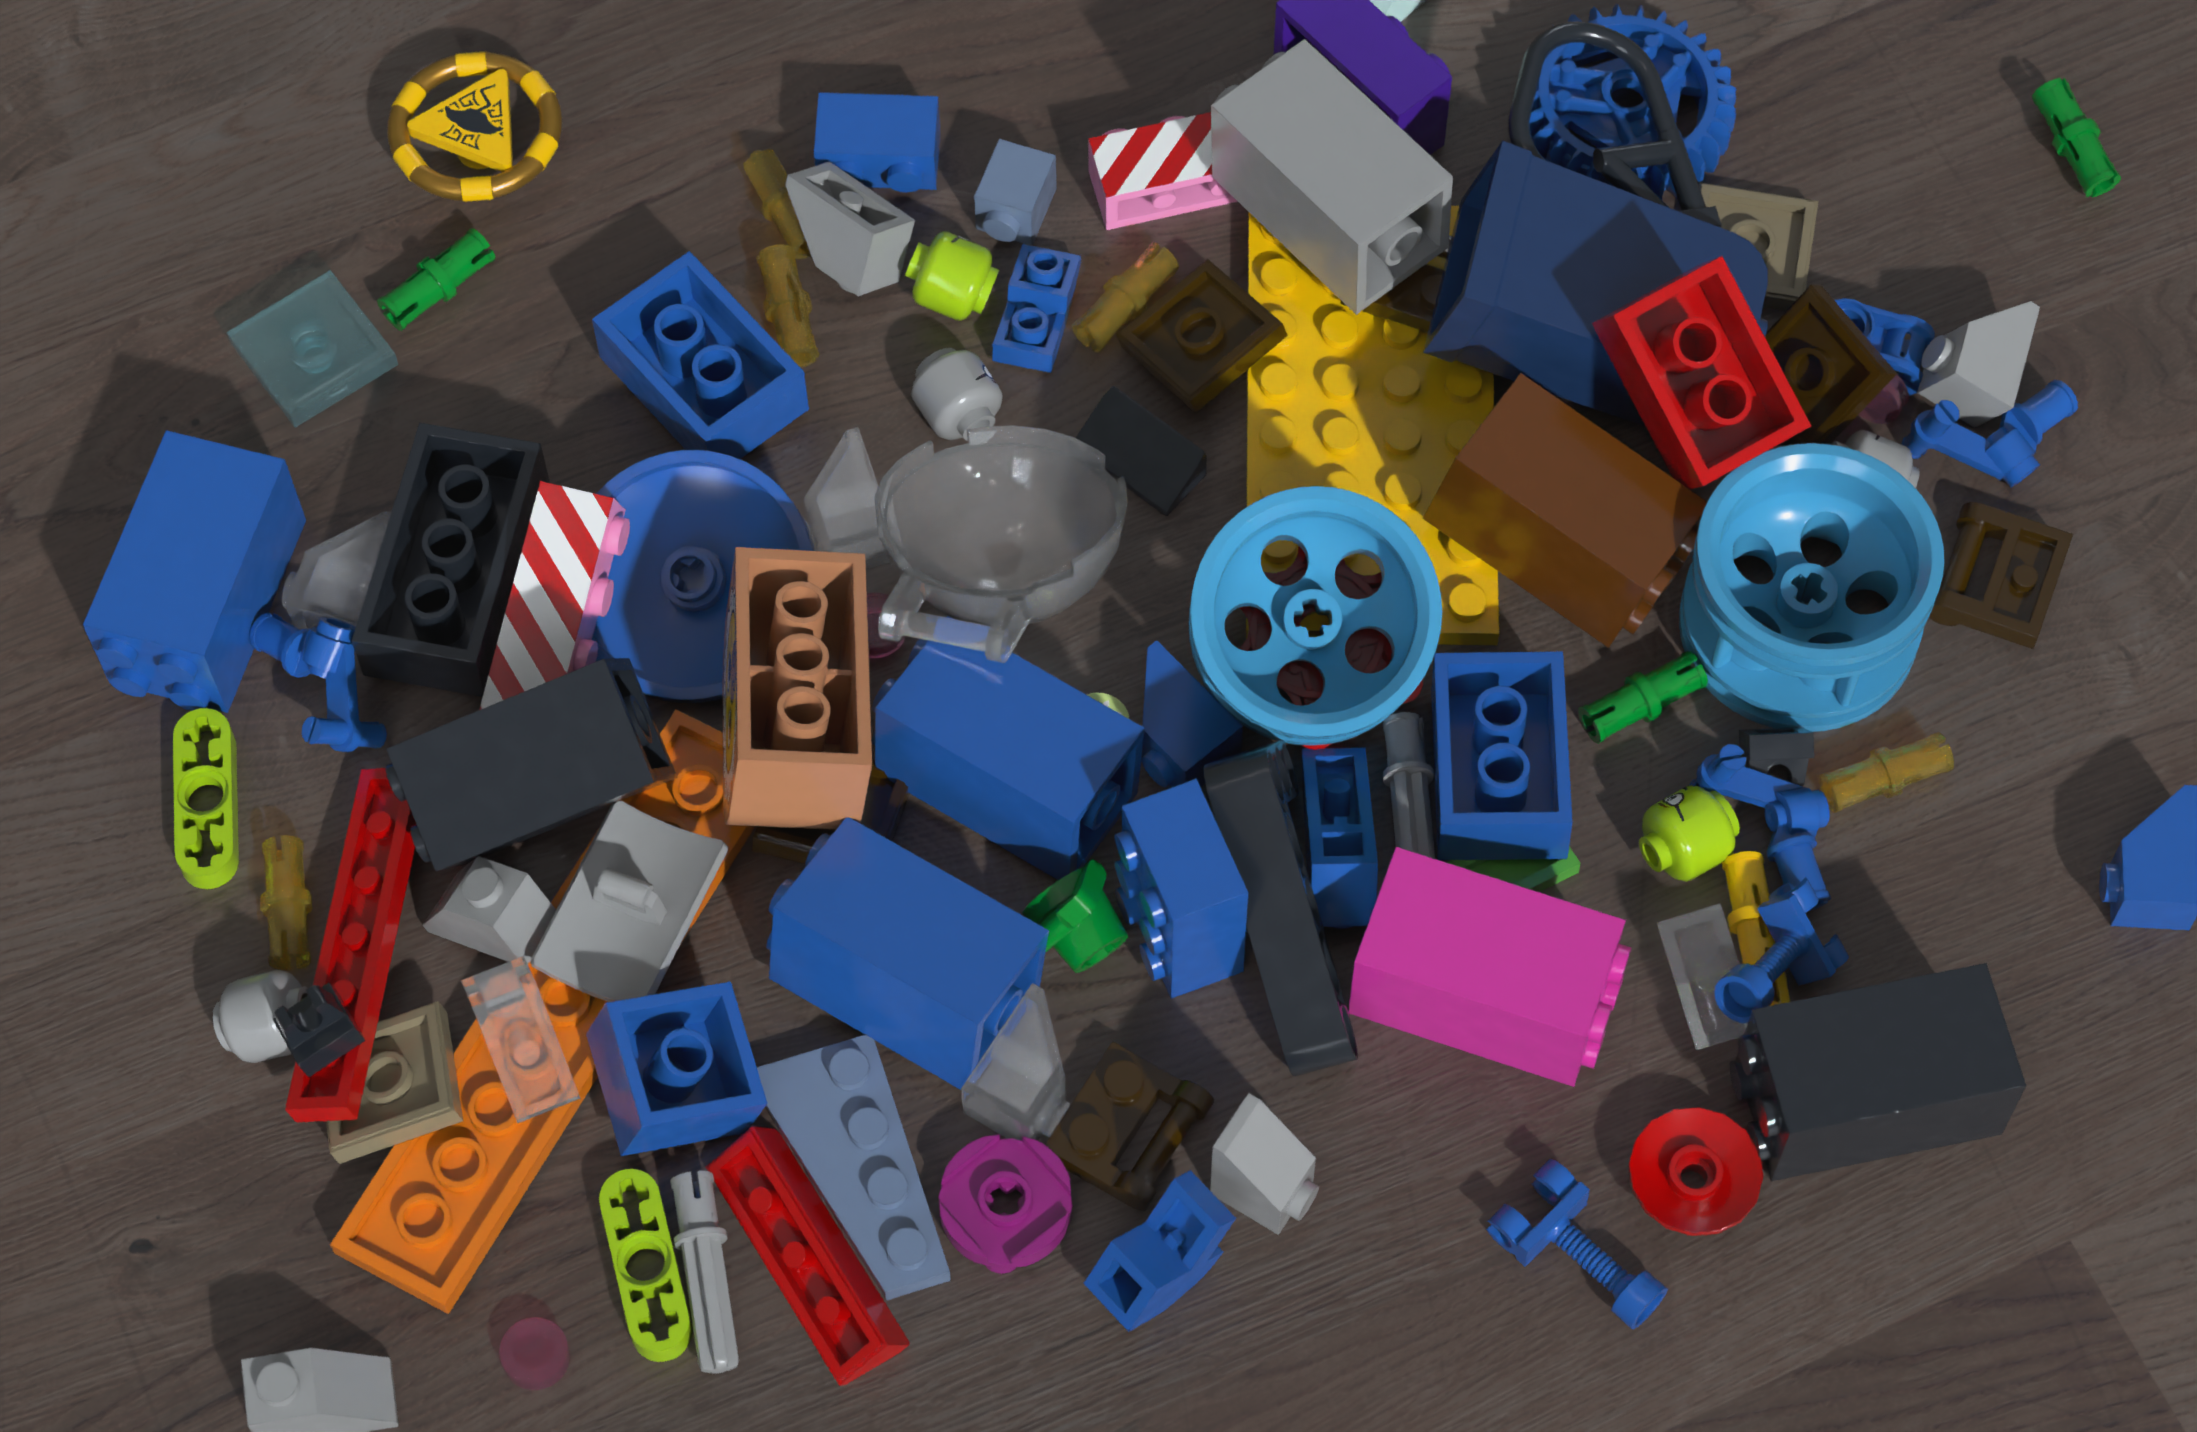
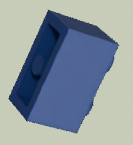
(880, 138)

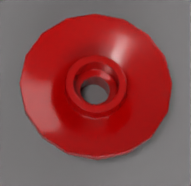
(1703, 1144)

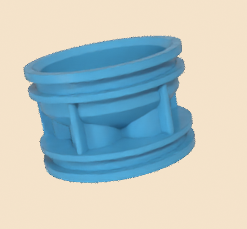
(1328, 528)
(1886, 547)

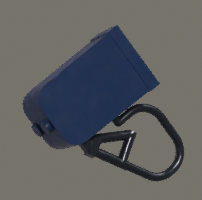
(1556, 250)

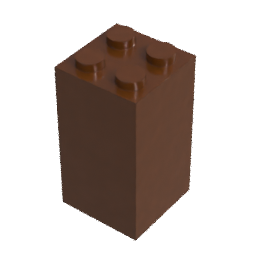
(1567, 512)

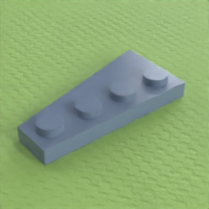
(851, 1142)

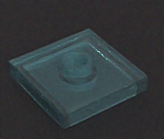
(312, 348)

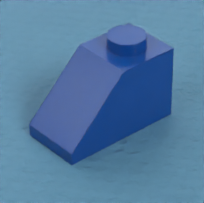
(1182, 723)
(2156, 869)

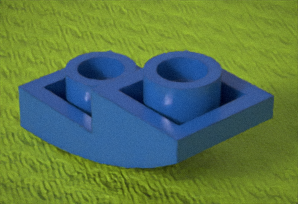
(1036, 308)

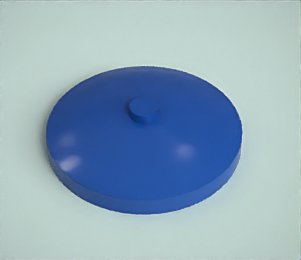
(678, 564)

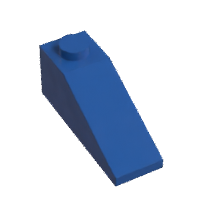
(1340, 835)

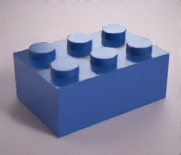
(700, 361)
(1501, 756)
(1181, 889)

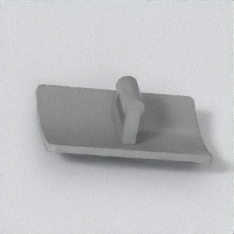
(628, 906)

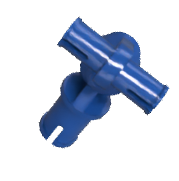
(2010, 449)
(330, 655)
(1790, 812)

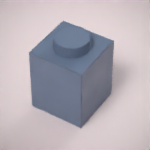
(1015, 192)

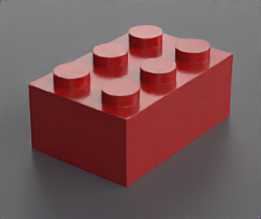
(1701, 374)

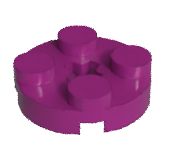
(1003, 1239)

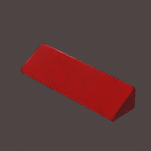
(807, 1254)

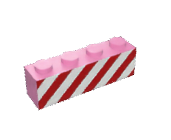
(1155, 171)
(557, 590)

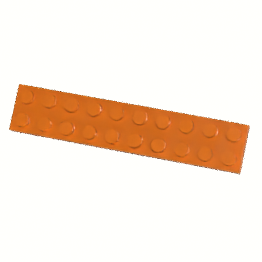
(454, 1189)

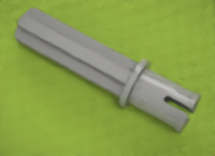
(1408, 781)
(705, 1271)

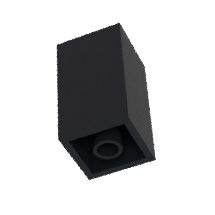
(529, 764)
(1877, 1072)

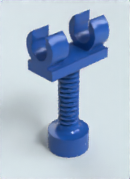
(1795, 947)
(1634, 1294)

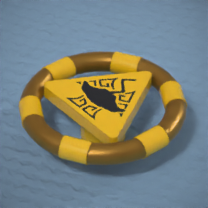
(473, 126)

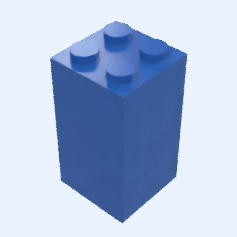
(195, 572)
(1008, 752)
(902, 950)

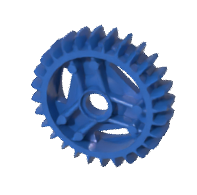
(1582, 100)

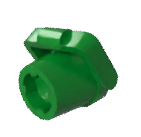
(1078, 918)

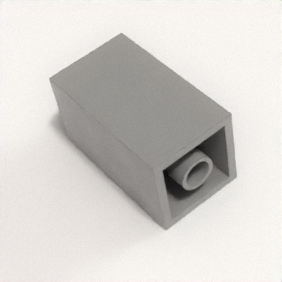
(1330, 175)

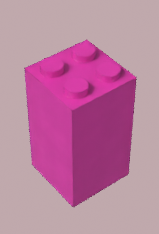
(1489, 967)

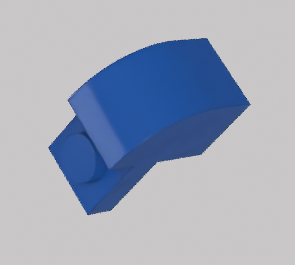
(1163, 1256)

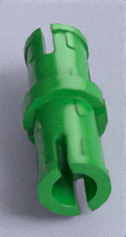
(2076, 137)
(436, 279)
(1642, 696)

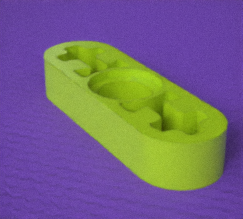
(221, 820)
(673, 1304)

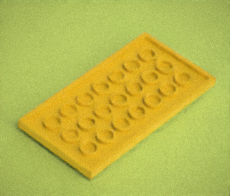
(1363, 413)

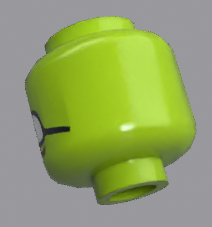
(952, 275)
(1688, 833)

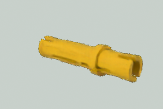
(1747, 892)

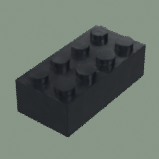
(449, 559)

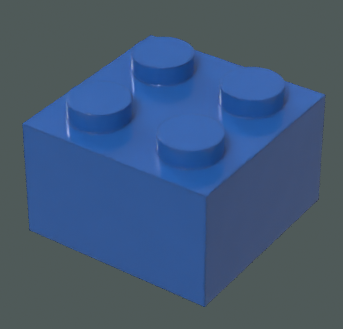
(676, 1068)

